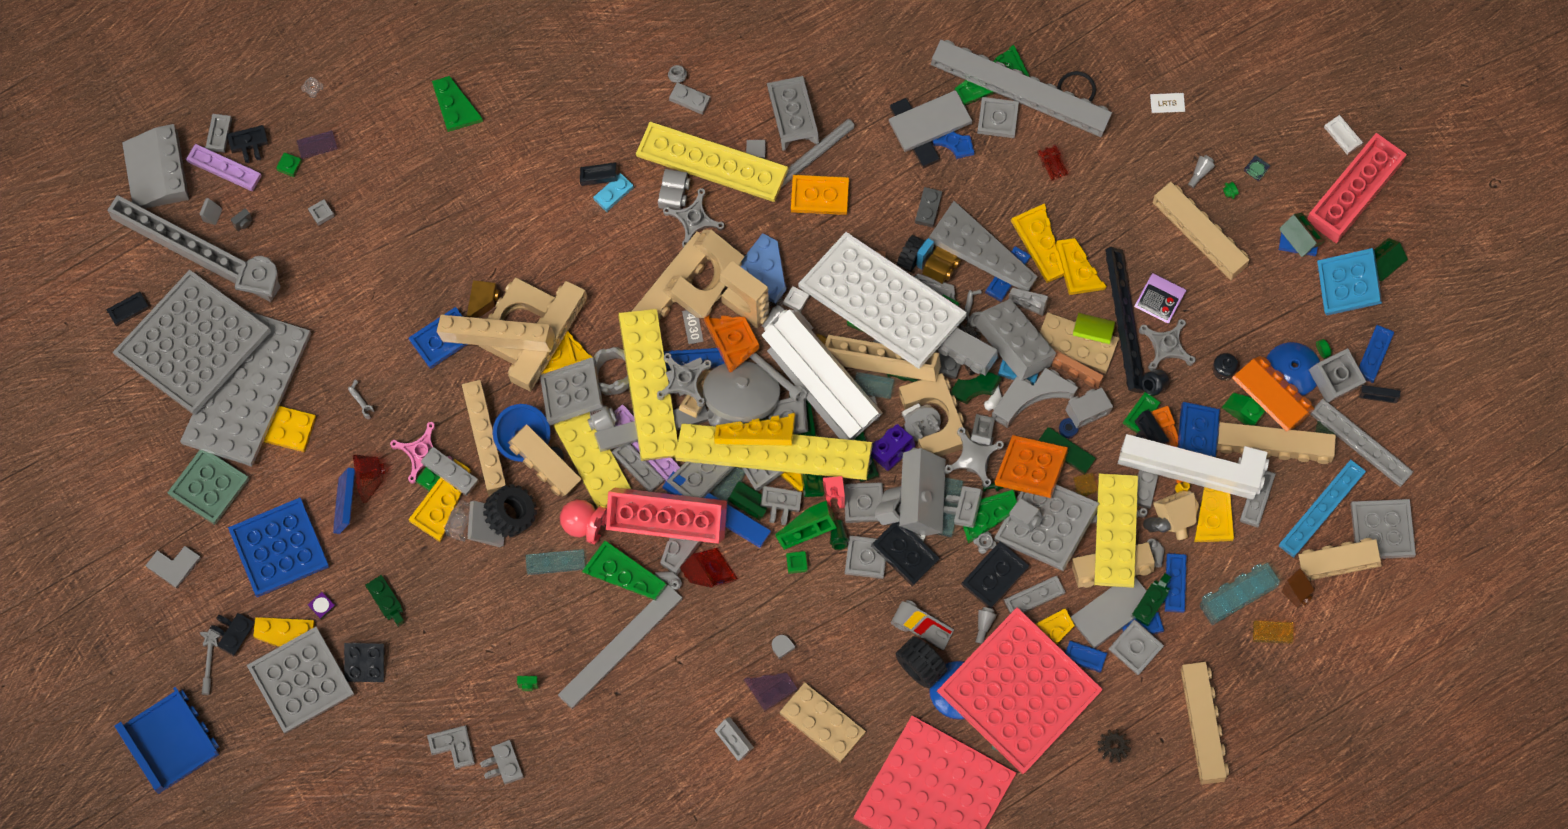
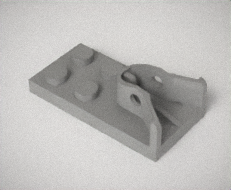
(792, 111)

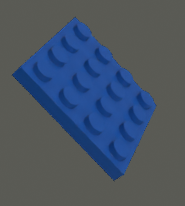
(278, 547)

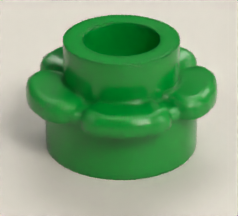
(1230, 190)

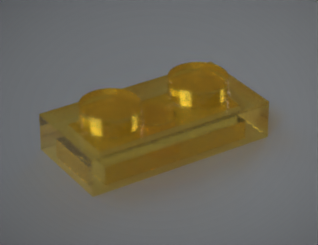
(1273, 632)

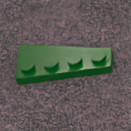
(972, 92)
(620, 570)

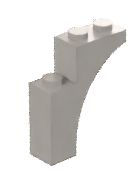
(1023, 394)

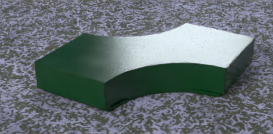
(968, 389)

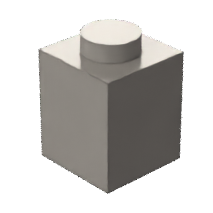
(1026, 515)

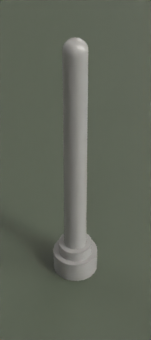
(796, 393)

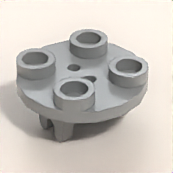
(930, 420)

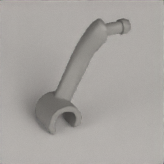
(969, 303)
(356, 395)

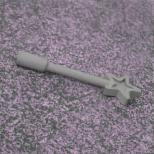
(210, 640)

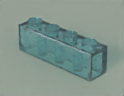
(1239, 593)

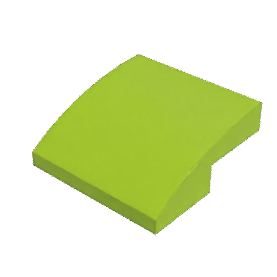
(1093, 328)

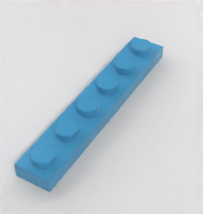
(1322, 508)

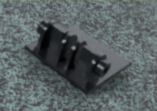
(364, 662)

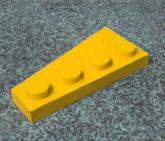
(1038, 239)
(1214, 517)

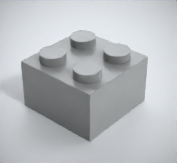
(1337, 375)

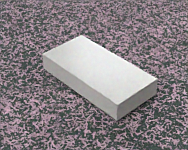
(1343, 134)

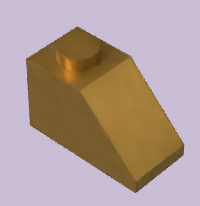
(482, 298)

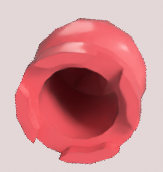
(582, 519)

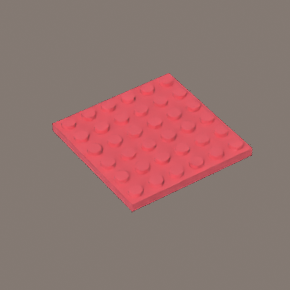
(1019, 690)
(934, 784)

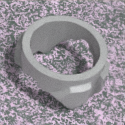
(601, 357)

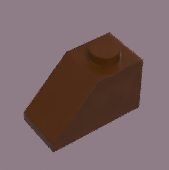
(1298, 589)

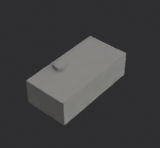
(922, 492)

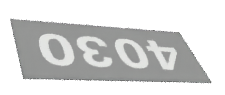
(692, 328)

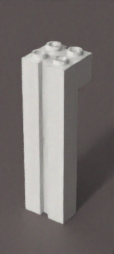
(821, 372)
(1238, 478)

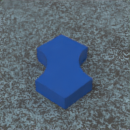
(958, 144)

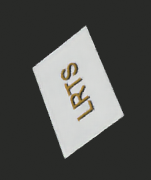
(1167, 102)

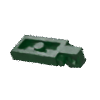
(385, 599)
(1152, 600)

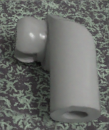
(1157, 552)

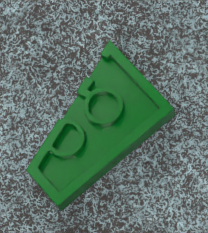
(990, 513)

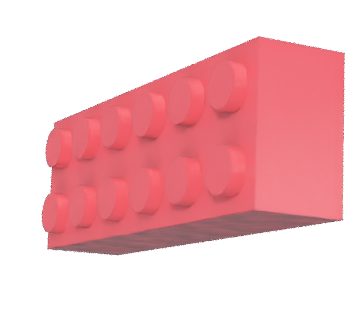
(1356, 188)
(666, 515)

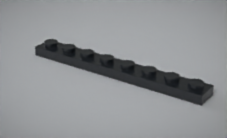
(1125, 319)

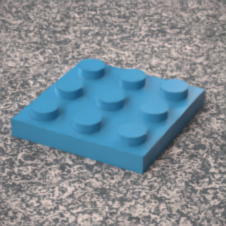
(1349, 281)

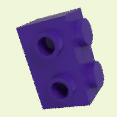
(890, 447)

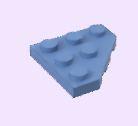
(765, 264)

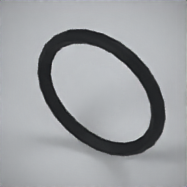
(1081, 74)

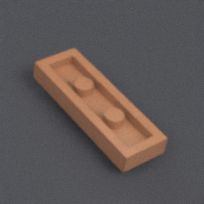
(1077, 369)

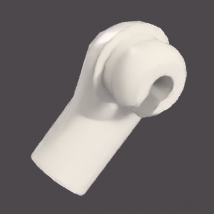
(993, 400)

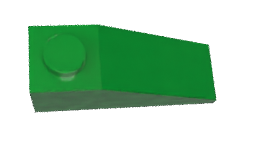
(809, 524)

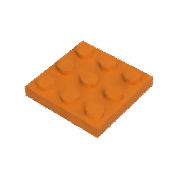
(1031, 466)

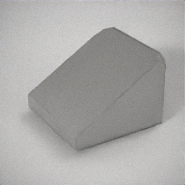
(210, 212)

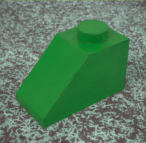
(1244, 409)

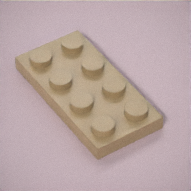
(1091, 353)
(822, 722)

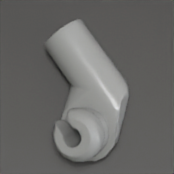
(670, 578)

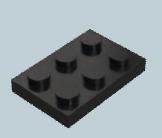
(905, 552)
(995, 575)

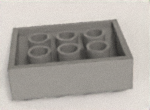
(155, 168)

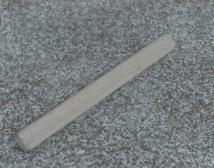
(818, 150)

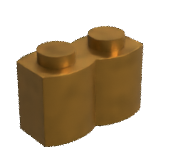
(941, 265)

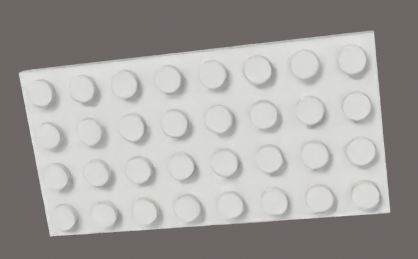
(882, 300)

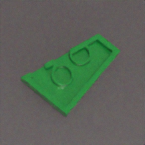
(454, 105)

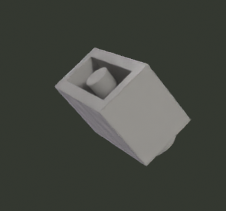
(1088, 407)

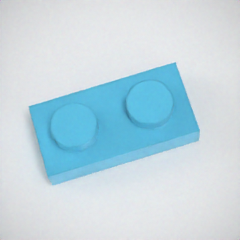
(613, 192)

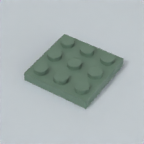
(208, 486)

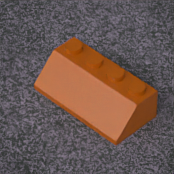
(1274, 393)

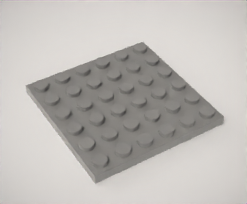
(192, 342)

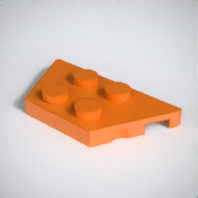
(732, 339)

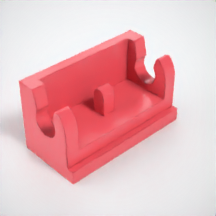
(834, 489)

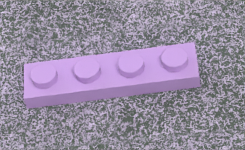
(223, 167)

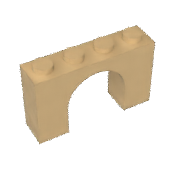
(745, 294)
(518, 296)
(700, 301)
(936, 393)

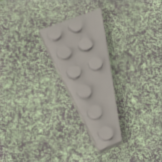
(971, 242)

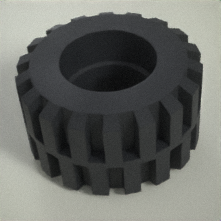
(519, 501)
(921, 662)

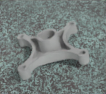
(693, 218)
(1167, 345)
(684, 379)
(973, 457)

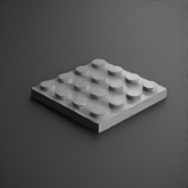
(1060, 531)
(300, 680)

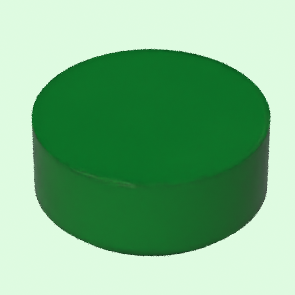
(1323, 348)

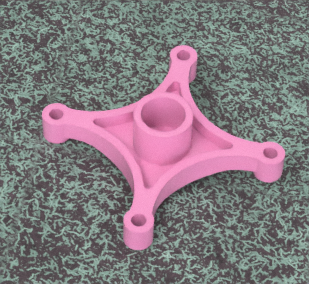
(417, 450)

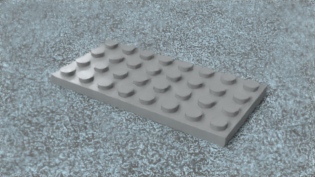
(243, 408)

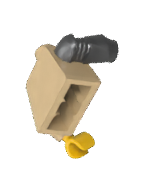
(1174, 512)

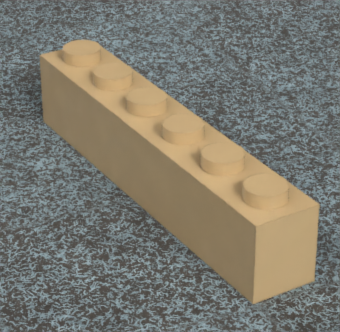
(1200, 230)
(686, 264)
(559, 316)
(496, 333)
(879, 358)
(483, 436)
(1277, 442)
(1203, 723)

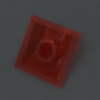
(368, 475)
(708, 569)

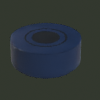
(1067, 428)

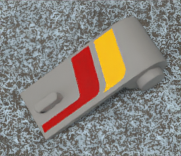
(912, 619)

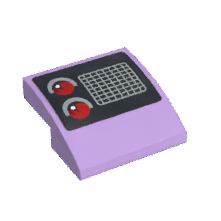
(1160, 298)

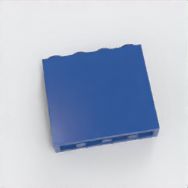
(168, 741)

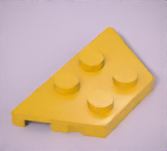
(567, 353)

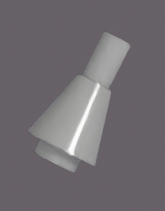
(1203, 166)
(985, 619)

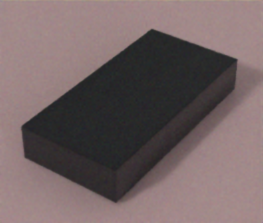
(598, 174)
(128, 308)
(1379, 394)

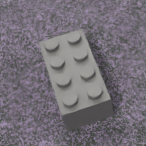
(1015, 339)

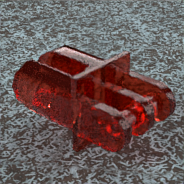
(1053, 163)

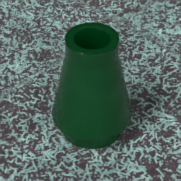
(838, 536)

